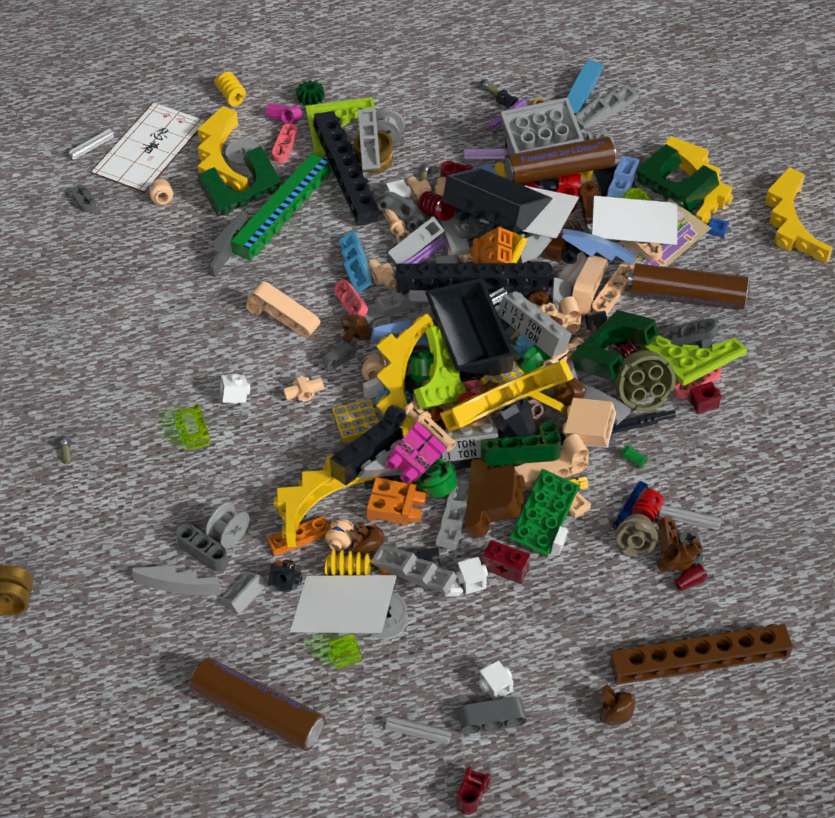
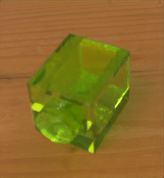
(344, 651)

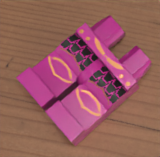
(409, 459)

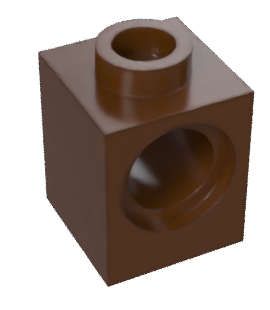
(555, 248)

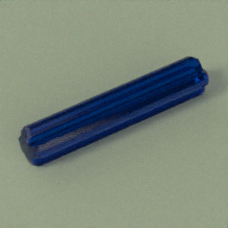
(626, 509)

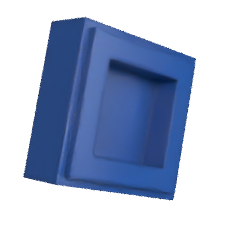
(718, 227)

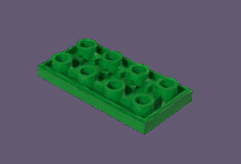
(544, 513)

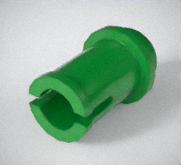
(633, 456)

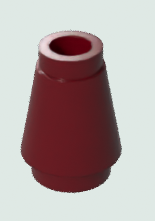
(691, 577)

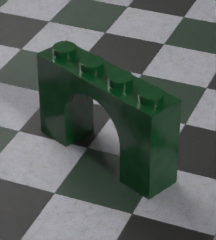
(684, 193)
(225, 199)
(596, 360)

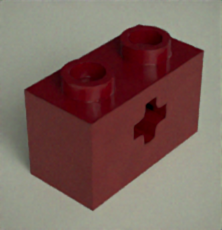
(506, 561)

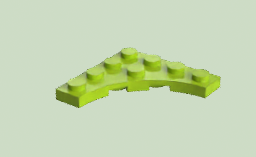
(345, 110)
(694, 362)
(444, 381)

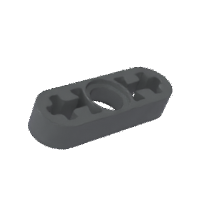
(678, 336)

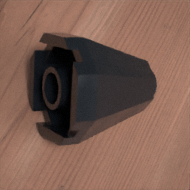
(516, 419)

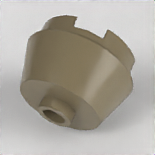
(636, 535)

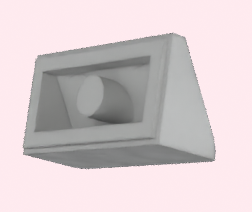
(560, 290)
(243, 591)

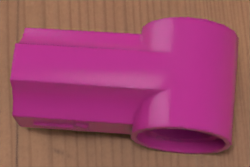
(283, 113)

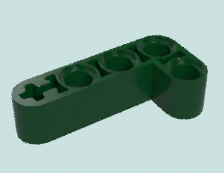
(523, 449)

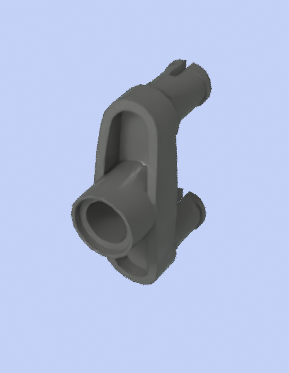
(397, 203)

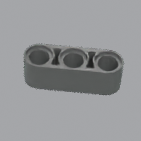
(194, 543)
(492, 715)

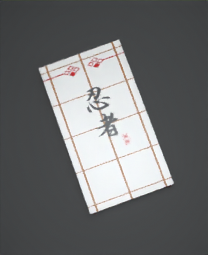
(148, 147)

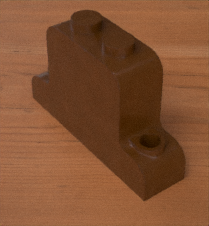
(492, 496)

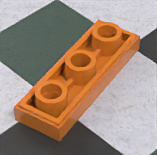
(309, 532)

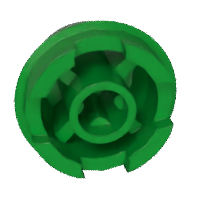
(533, 359)
(420, 366)
(438, 479)

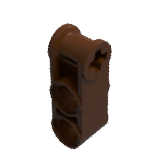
(588, 192)

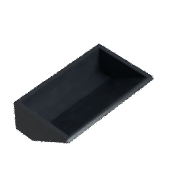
(493, 199)
(472, 328)

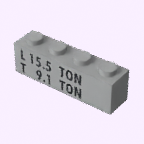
(534, 324)
(468, 441)

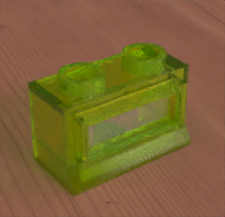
(193, 428)

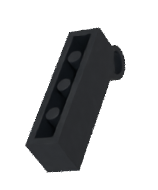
(347, 462)

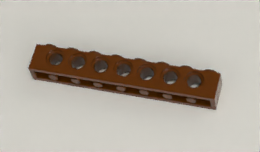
(625, 672)

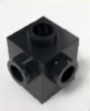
(285, 575)

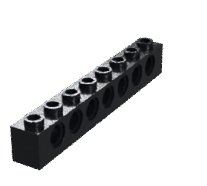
(346, 168)
(511, 276)

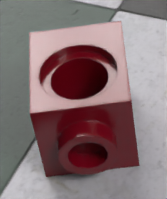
(705, 397)

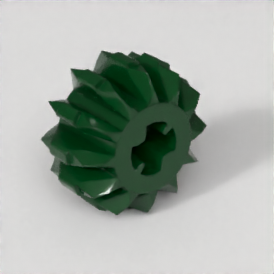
(310, 92)

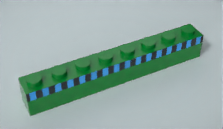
(280, 207)

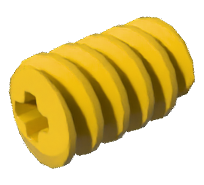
(230, 88)
(348, 563)

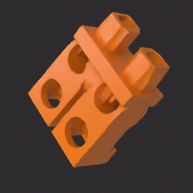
(493, 247)
(395, 502)

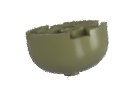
(641, 372)

